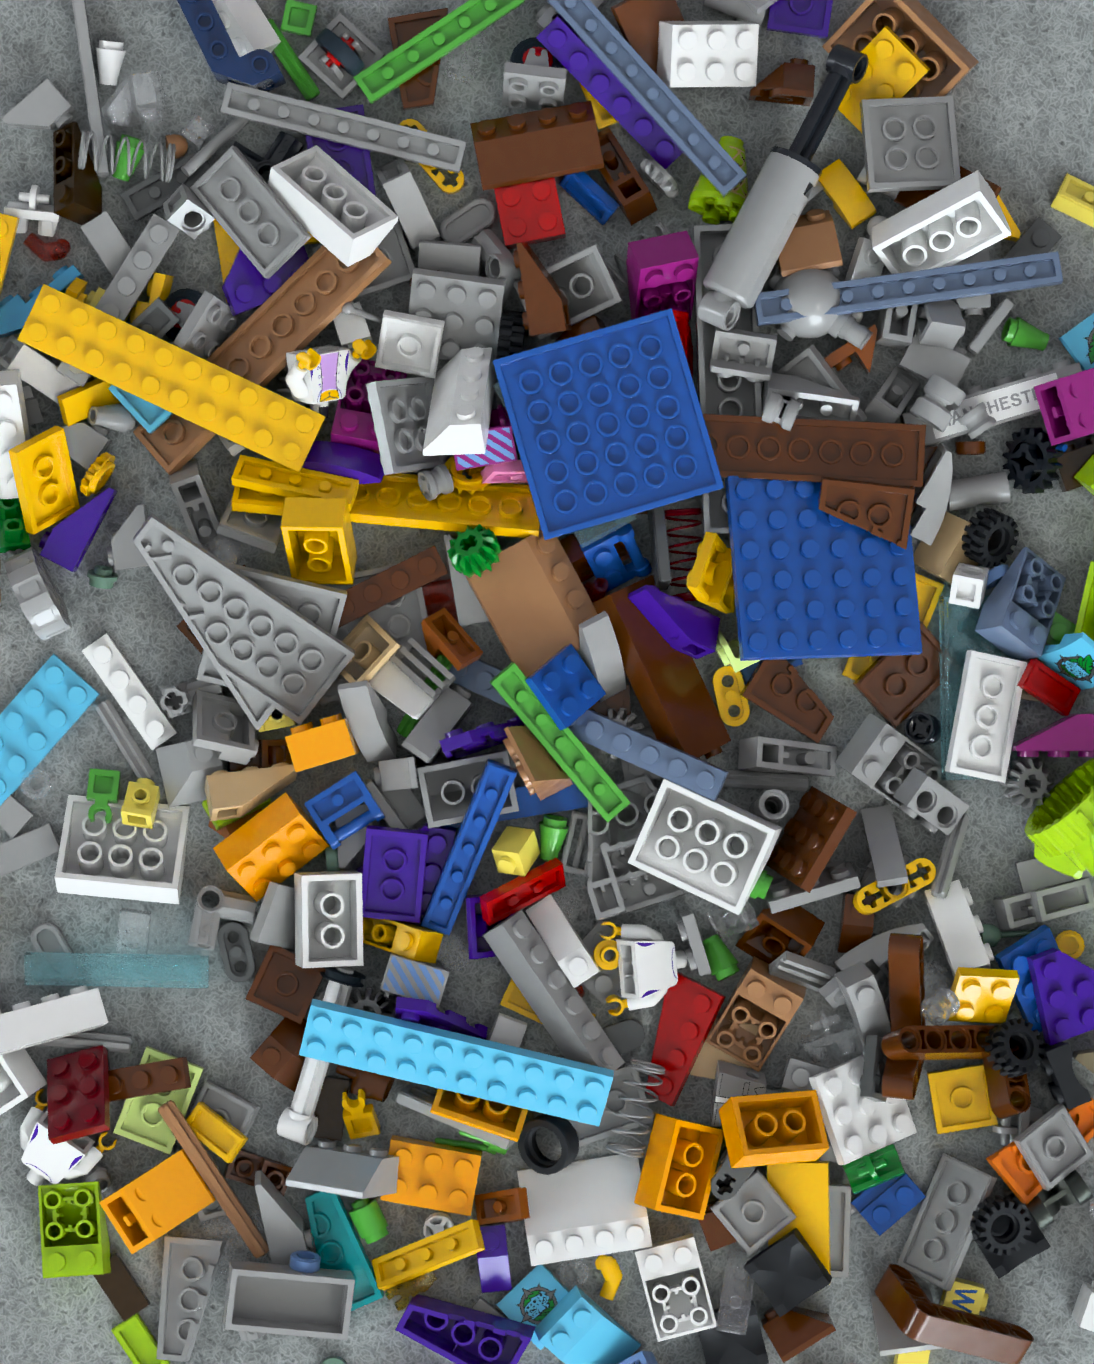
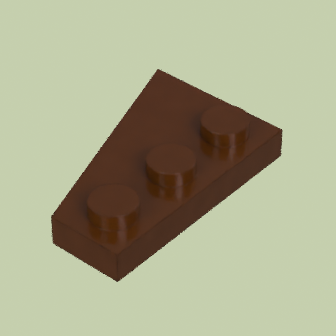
(421, 88)
(872, 506)
(784, 694)

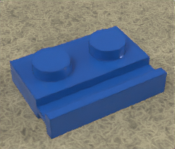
(888, 1202)

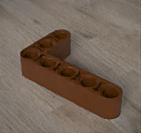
(906, 995)
(950, 1042)
(948, 1326)

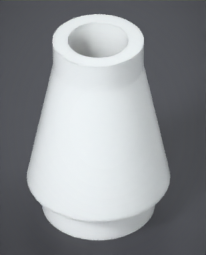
(109, 61)

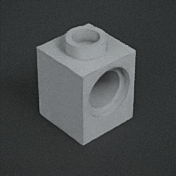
(180, 204)

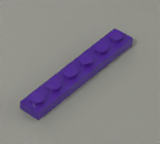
(607, 90)

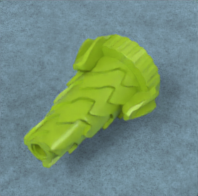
(1065, 824)

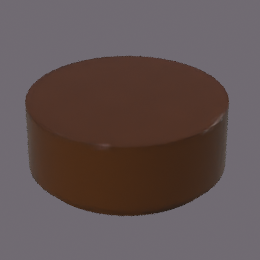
(970, 448)

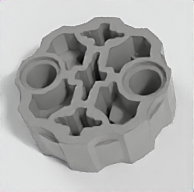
(36, 594)

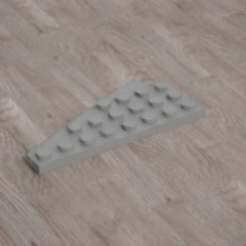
(253, 639)

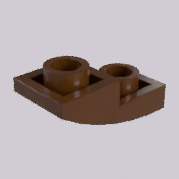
(247, 1163)

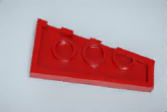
(682, 1030)

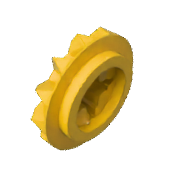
(97, 474)
(461, 482)

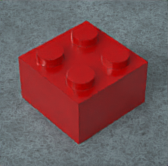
(530, 212)

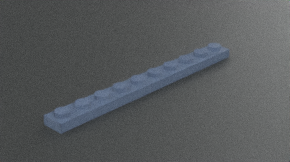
(651, 93)
(924, 286)
(616, 739)

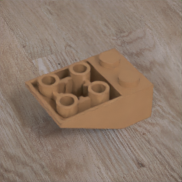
(534, 763)
(756, 1001)

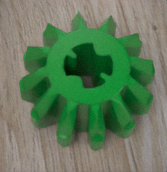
(474, 551)

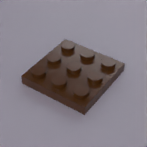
(810, 838)

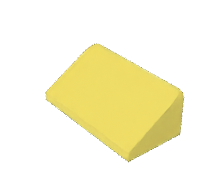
(1075, 199)

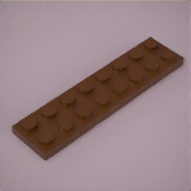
(818, 449)

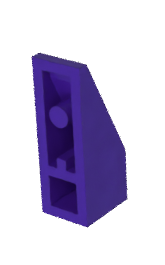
(72, 537)

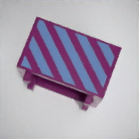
(499, 446)

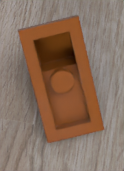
(841, 357)
(448, 638)
(502, 1206)

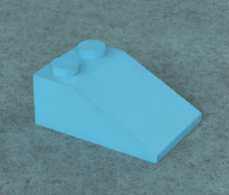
(584, 1333)

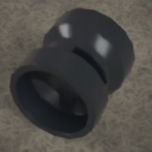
(917, 727)

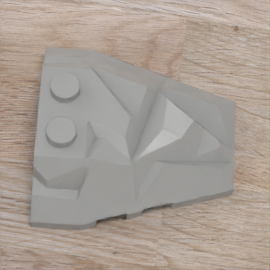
(612, 882)

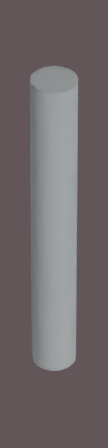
(213, 146)

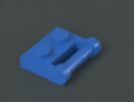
(606, 562)
(338, 801)

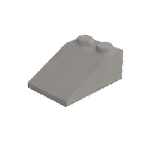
(585, 284)

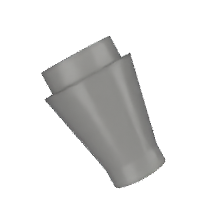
(112, 417)

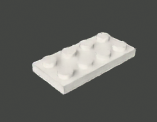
(985, 716)

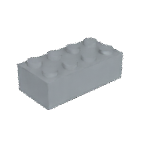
(288, 1301)

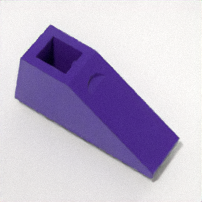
(679, 623)

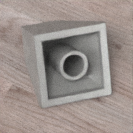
(185, 771)

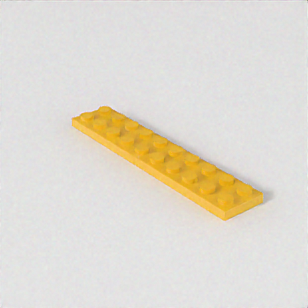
(171, 378)
(398, 501)

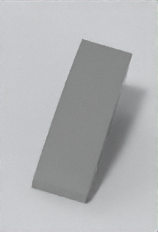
(109, 244)
(933, 496)
(602, 654)
(368, 721)
(1044, 903)

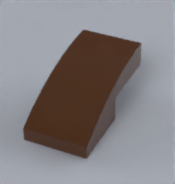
(269, 753)

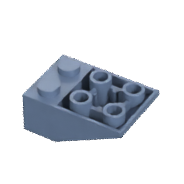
(1022, 607)

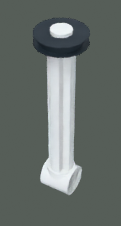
(299, 1121)

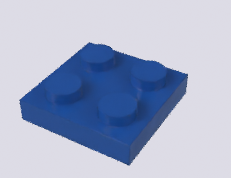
(565, 687)

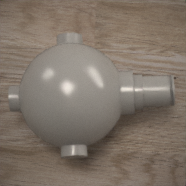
(812, 296)

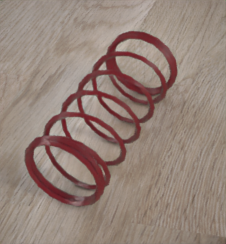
(687, 596)

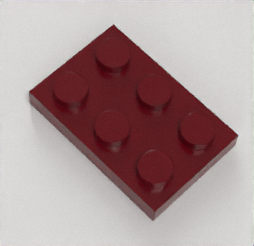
(78, 1094)

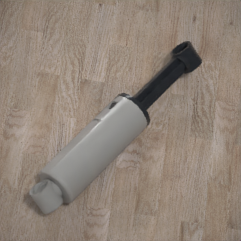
(775, 202)

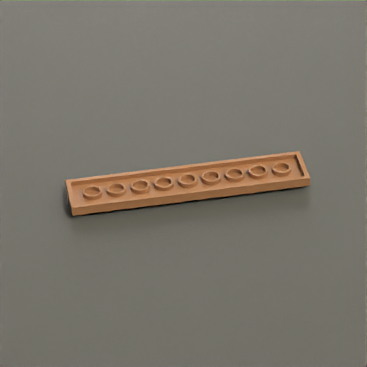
(260, 344)

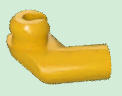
(611, 1274)

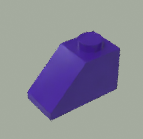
(494, 1260)

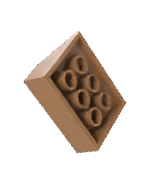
(920, 32)
(533, 601)

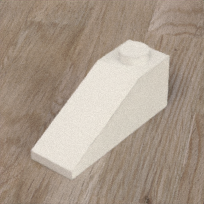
(563, 941)

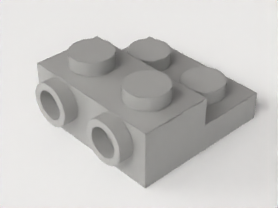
(223, 727)

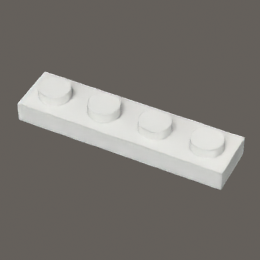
(129, 691)

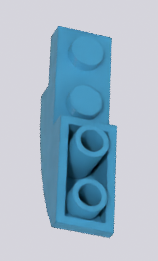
(16, 310)

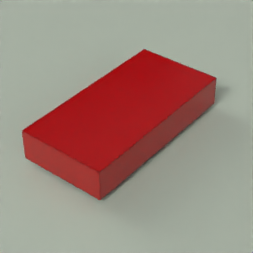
(1049, 687)

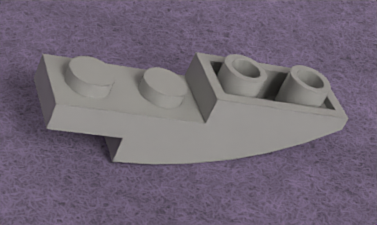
(874, 955)

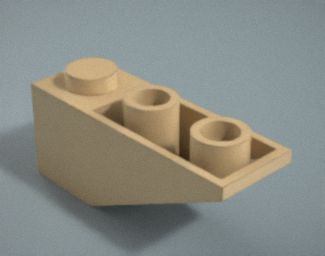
(239, 792)

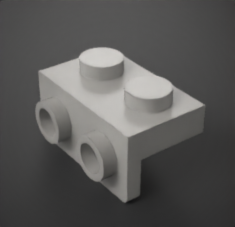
(743, 354)

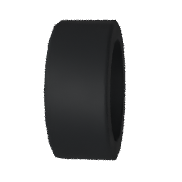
(532, 1155)

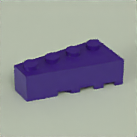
(464, 1333)

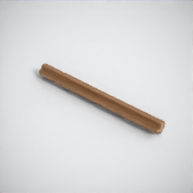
(213, 1179)

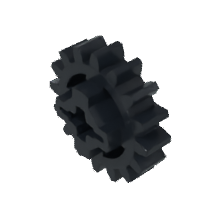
(1032, 460)

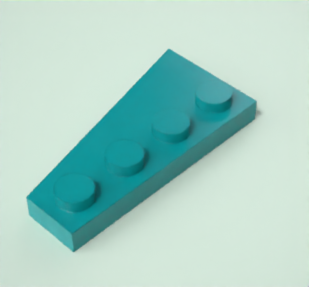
(340, 1245)

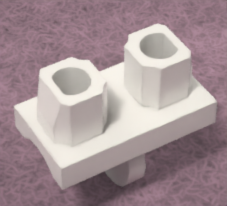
(33, 210)

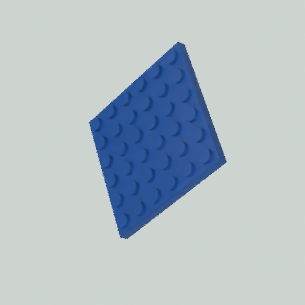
(608, 424)
(813, 580)

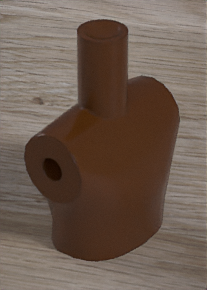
(374, 1085)

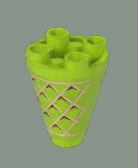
(708, 201)

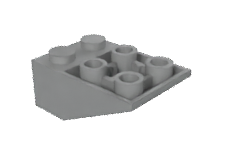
(884, 758)

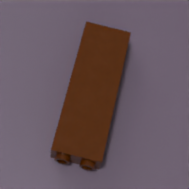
(664, 680)

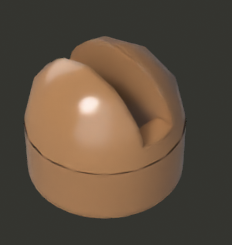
(180, 143)

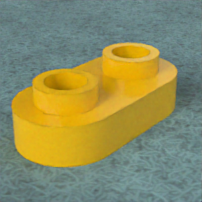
(730, 696)

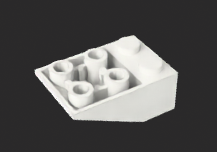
(675, 1287)

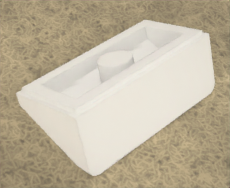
(401, 691)

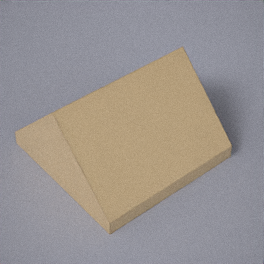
(946, 550)
(372, 650)

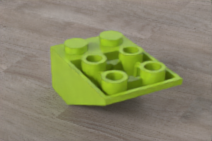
(73, 1230)

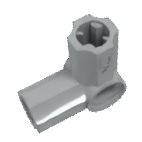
(497, 260)
(179, 697)
(206, 920)

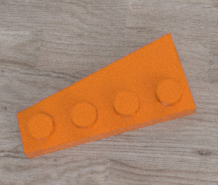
(1014, 1169)

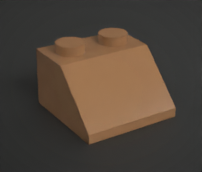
(811, 244)

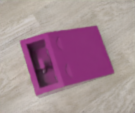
(662, 274)
(1068, 406)
(353, 416)
(1060, 737)

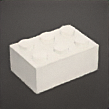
(708, 53)
(328, 919)

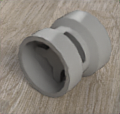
(774, 408)

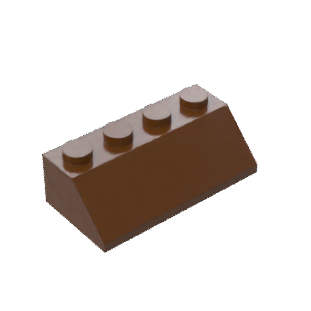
(537, 145)

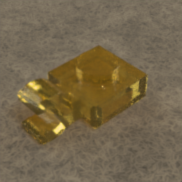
(413, 1287)

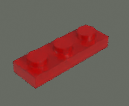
(522, 891)

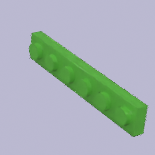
(431, 45)
(561, 745)

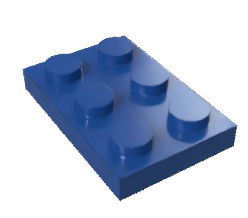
(1015, 958)

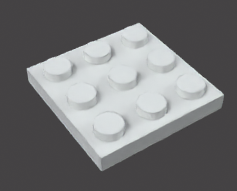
(854, 1122)

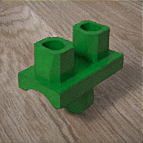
(12, 527)
(874, 1169)

